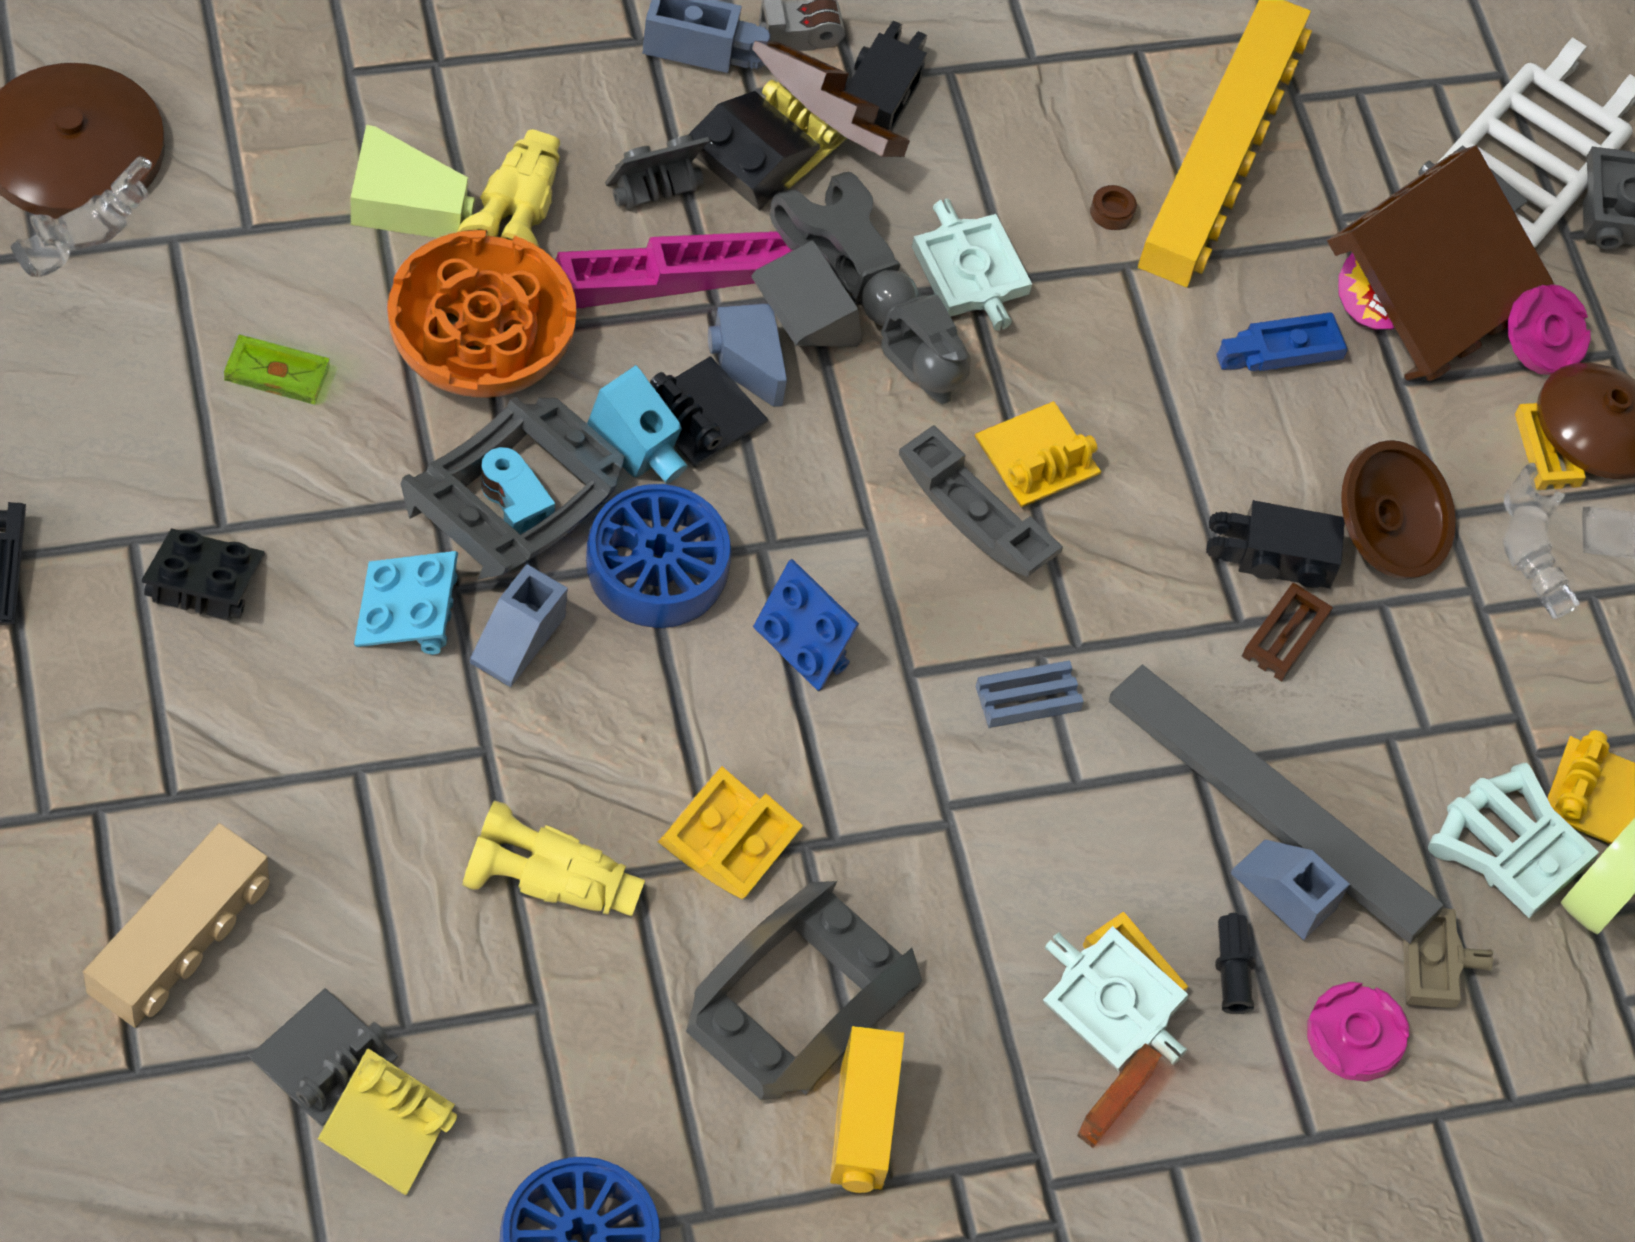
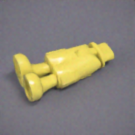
(519, 189)
(557, 867)

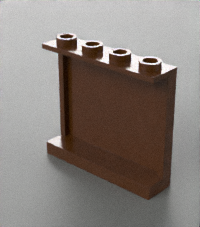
(1445, 260)

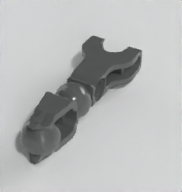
(916, 328)

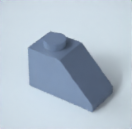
(750, 350)

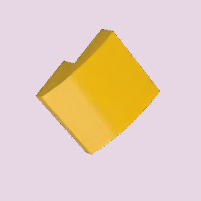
(730, 833)

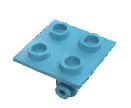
(408, 601)

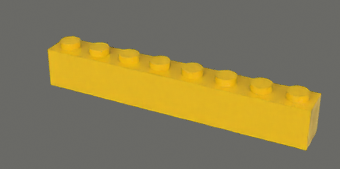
(1224, 142)

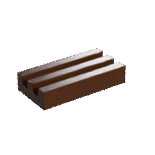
(1269, 658)

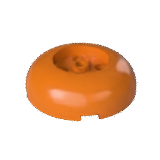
(488, 287)

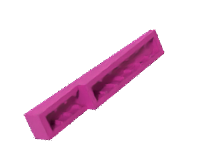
(669, 266)

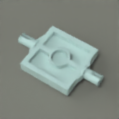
(971, 264)
(1115, 998)

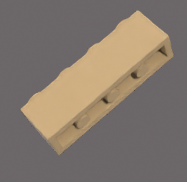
(177, 926)

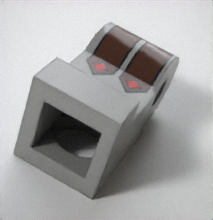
(803, 23)

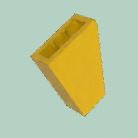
(866, 1109)

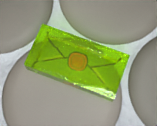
(276, 369)

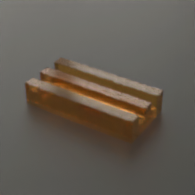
(1119, 1095)

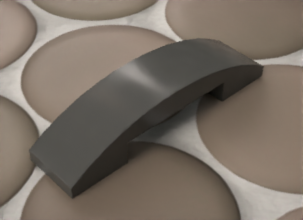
(973, 508)

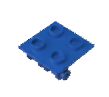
(806, 626)

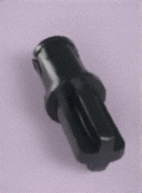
(1235, 964)

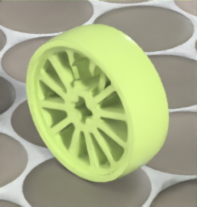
(1605, 885)

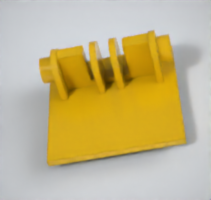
(1039, 453)
(1594, 788)

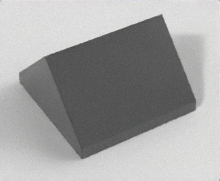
(810, 299)

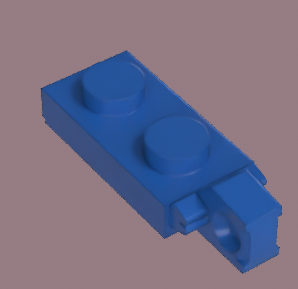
(1284, 344)

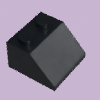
(753, 147)

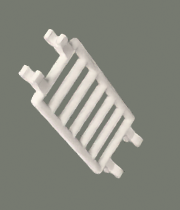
(1552, 82)

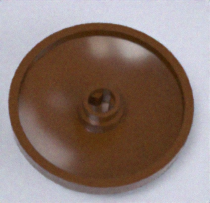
(72, 135)

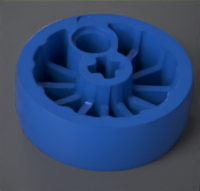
(678, 555)
(579, 1174)

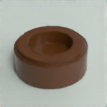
(1113, 207)

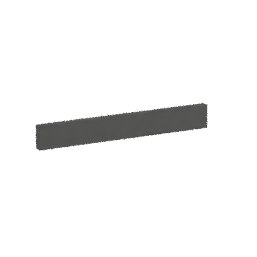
(1275, 801)

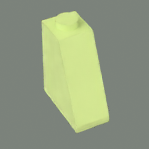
(406, 189)

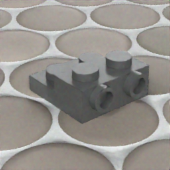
(1610, 198)

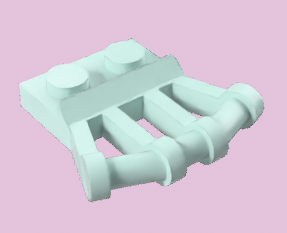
(1535, 864)

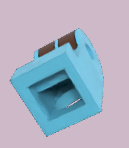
(515, 488)

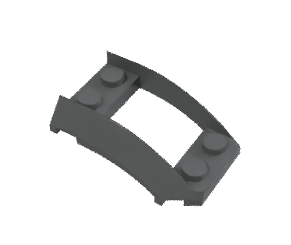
(447, 502)
(848, 944)

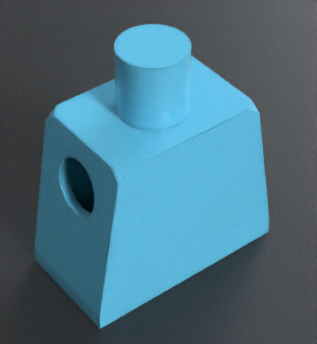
(638, 426)

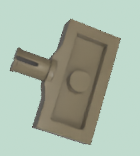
(1436, 961)

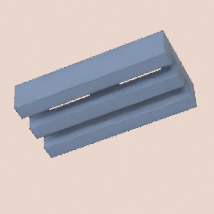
(1025, 686)

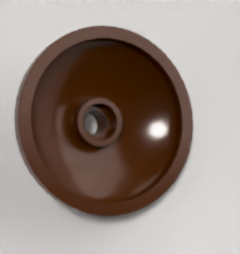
(1591, 418)
(1398, 509)

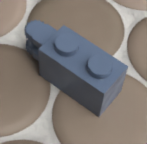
(702, 34)

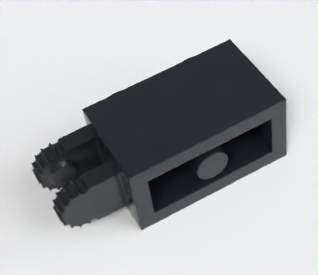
(889, 73)
(1280, 543)

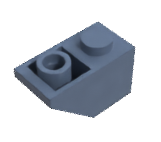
(520, 625)
(1292, 884)

